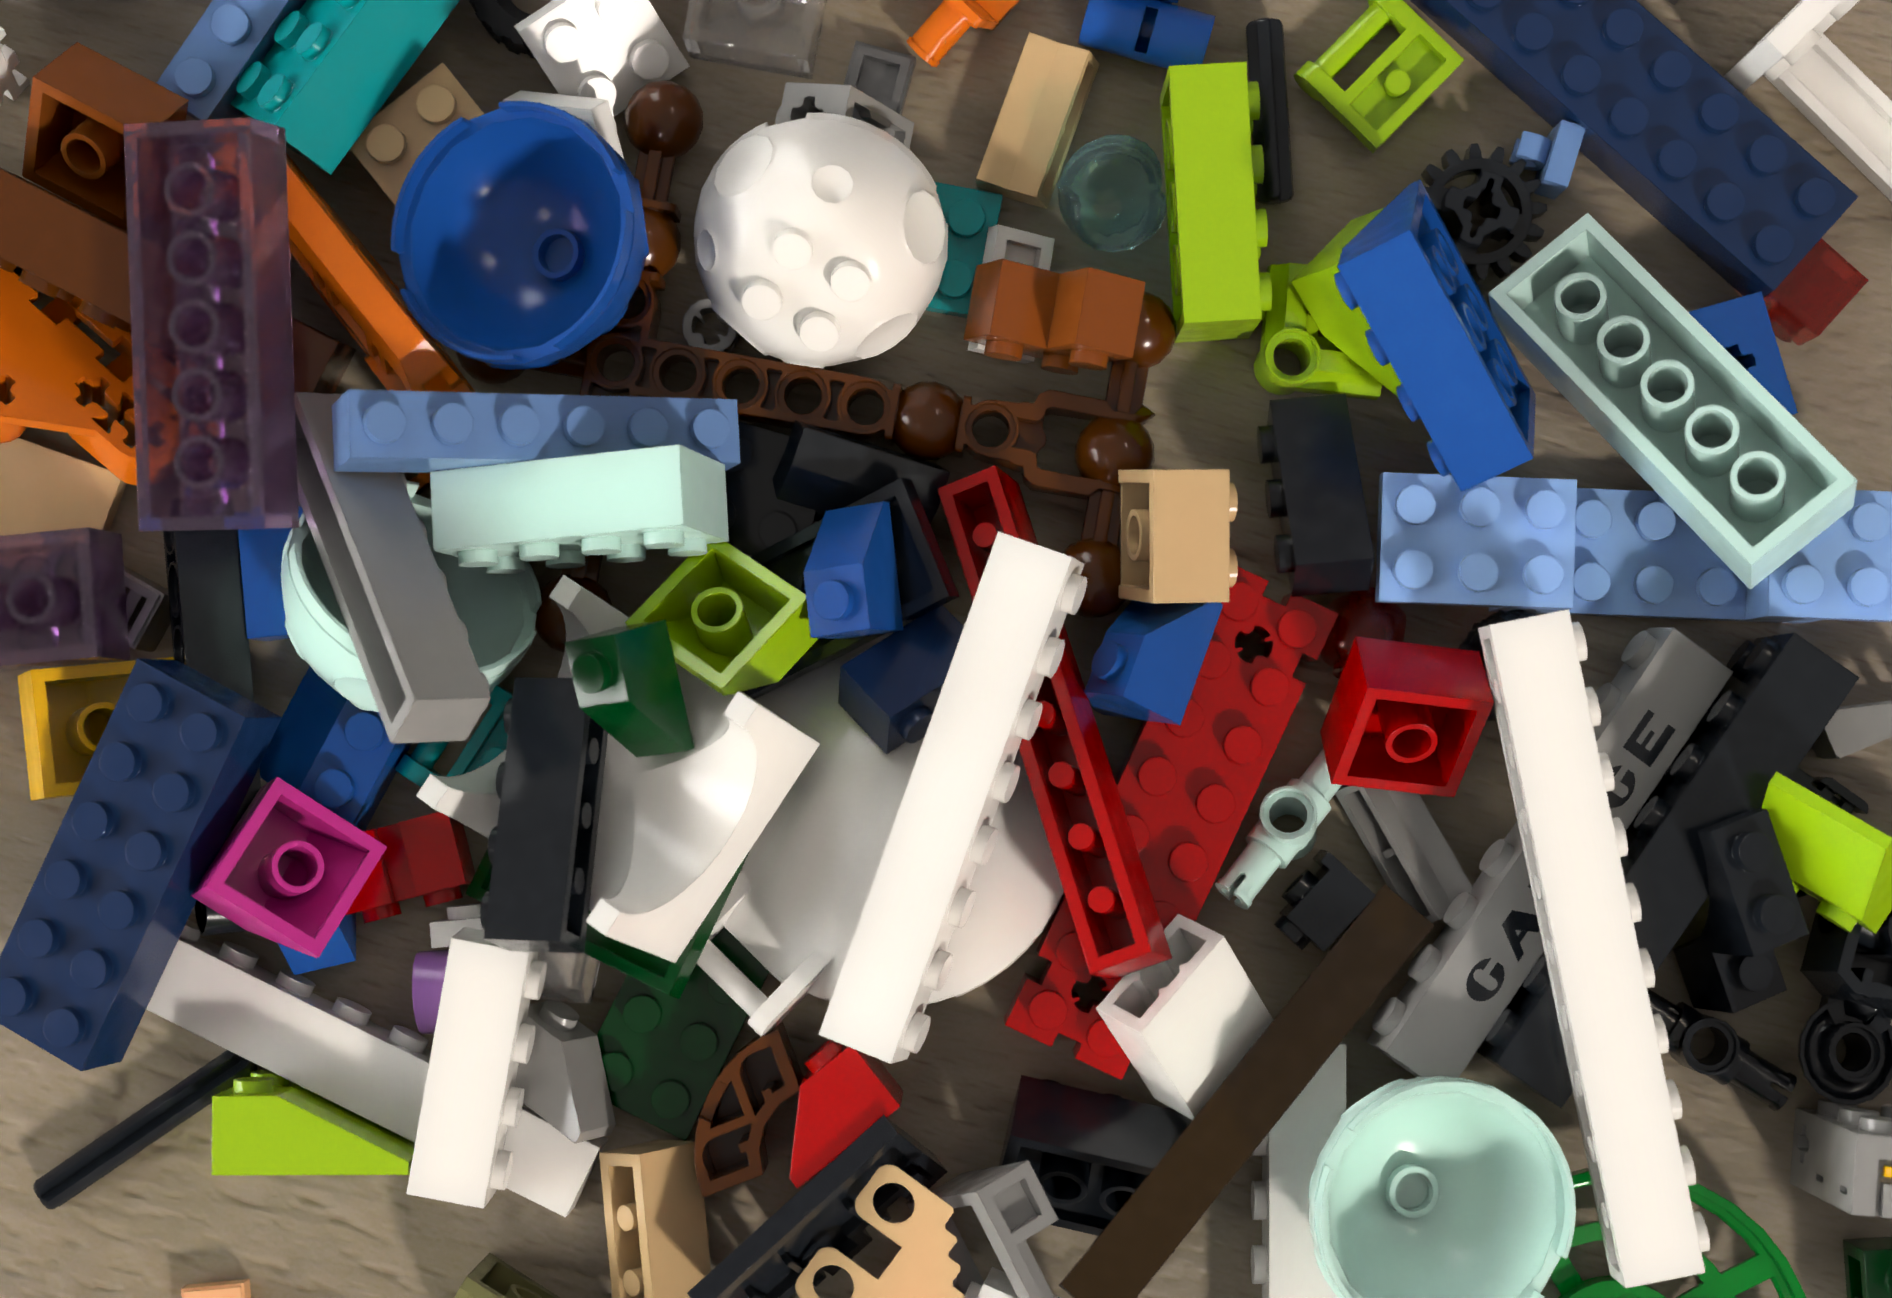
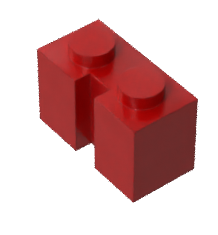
(421, 858)

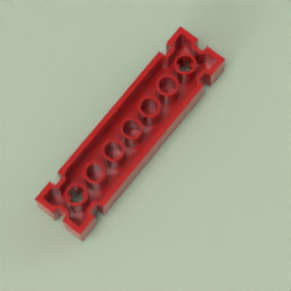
(1185, 799)

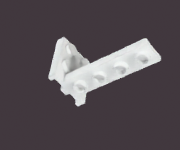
(1824, 86)

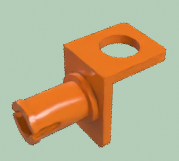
(951, 21)

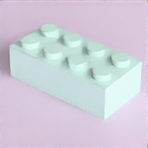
(580, 508)

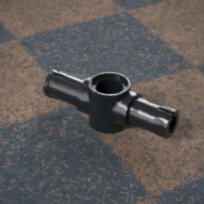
(1730, 1057)

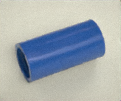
(1147, 31)

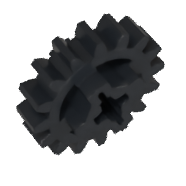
(1500, 218)

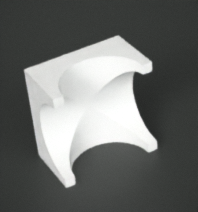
(666, 821)

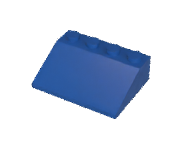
(1439, 340)

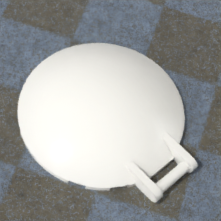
(821, 852)

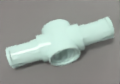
(1275, 849)

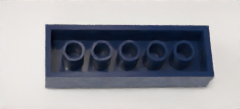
(129, 861)

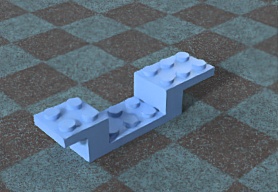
(1611, 554)

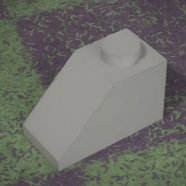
(566, 1074)

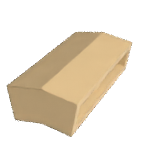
(1037, 121)

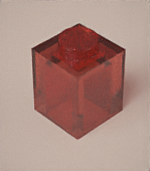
(1812, 294)

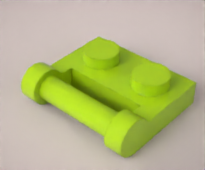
(1394, 82)

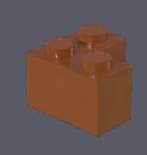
(1059, 317)

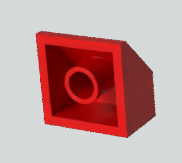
(837, 1104)

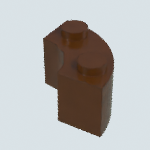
(738, 1109)

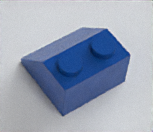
(333, 752)

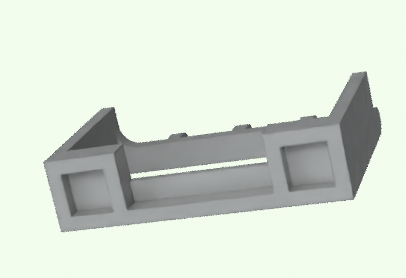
(1010, 1211)

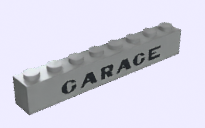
(1494, 931)

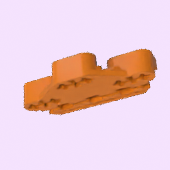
(364, 296)
(55, 370)

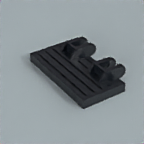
(821, 1217)

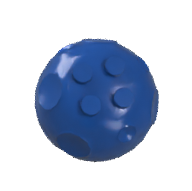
(519, 236)

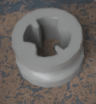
(694, 339)

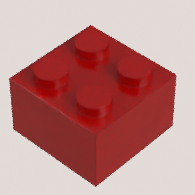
(1405, 717)

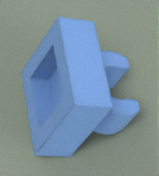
(1550, 156)

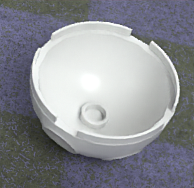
(820, 239)

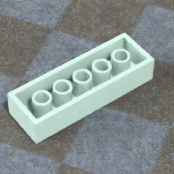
(1672, 401)

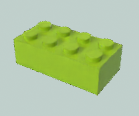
(1211, 201)

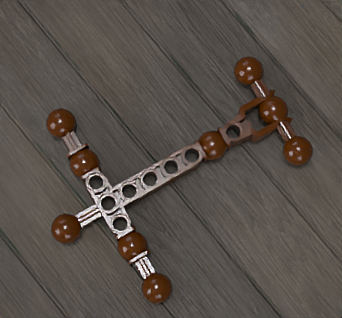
(921, 419)

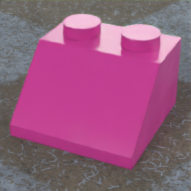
(289, 869)

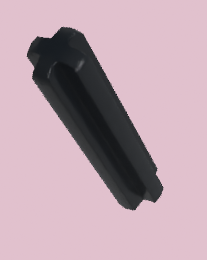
(1272, 129)

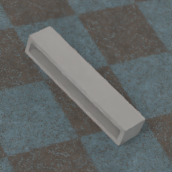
(388, 589)

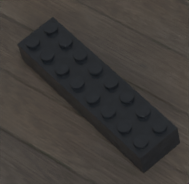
(1757, 725)

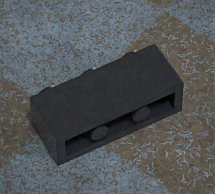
(1316, 495)

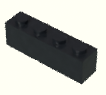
(545, 821)

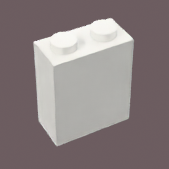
(1186, 1017)

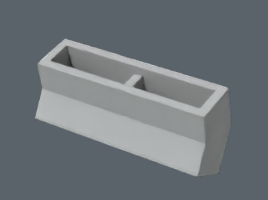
(1406, 847)

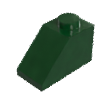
(632, 687)

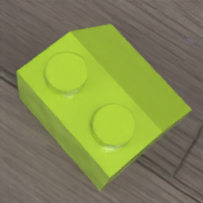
(730, 620)
(1832, 855)

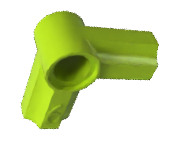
(1322, 364)

